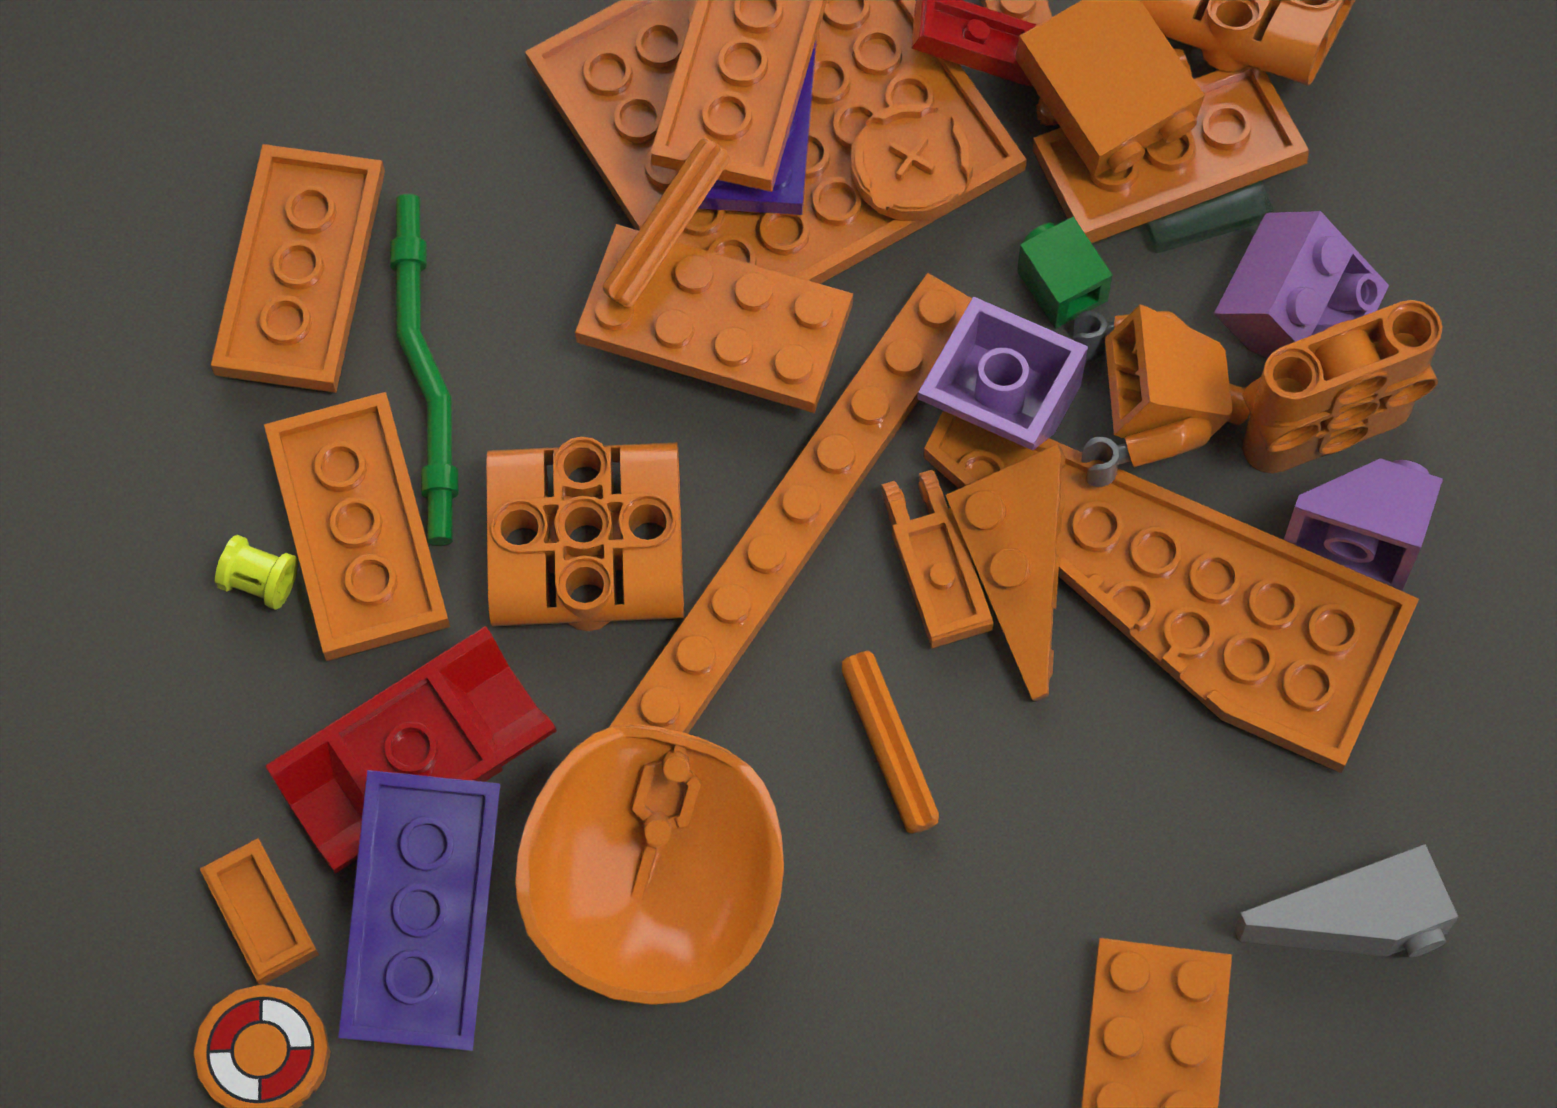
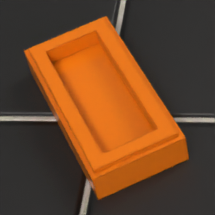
(259, 912)

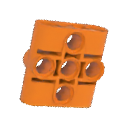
(1269, 35)
(1341, 386)
(520, 500)

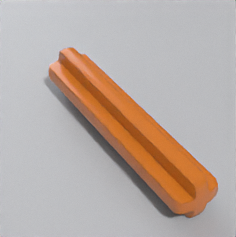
(666, 222)
(890, 742)

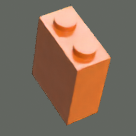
(1110, 81)

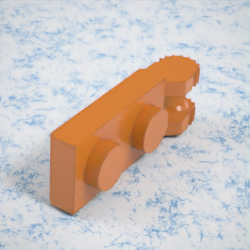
(937, 565)

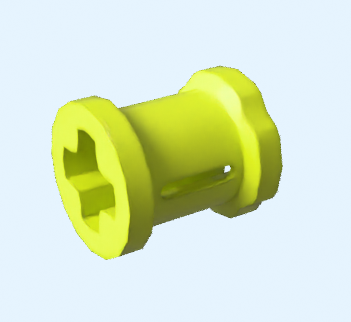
(256, 572)

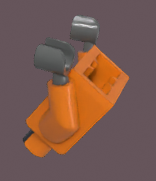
(1163, 385)

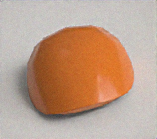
(650, 865)

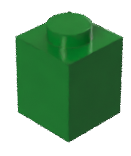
(1063, 271)

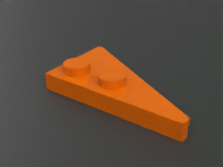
(1012, 536)

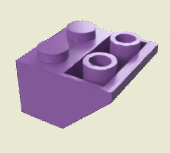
(1297, 283)

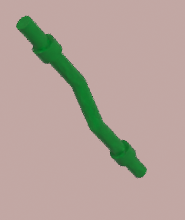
(439, 477)

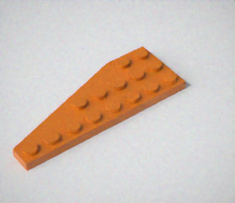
(1221, 606)

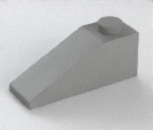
(1365, 911)

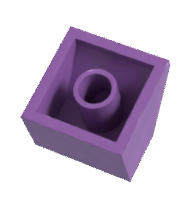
(1006, 374)
(1368, 519)

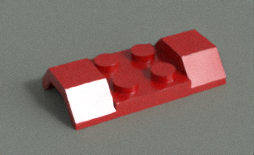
(444, 720)

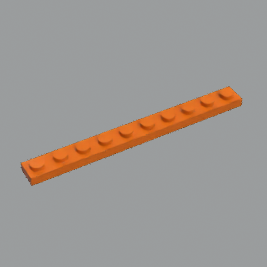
(797, 514)

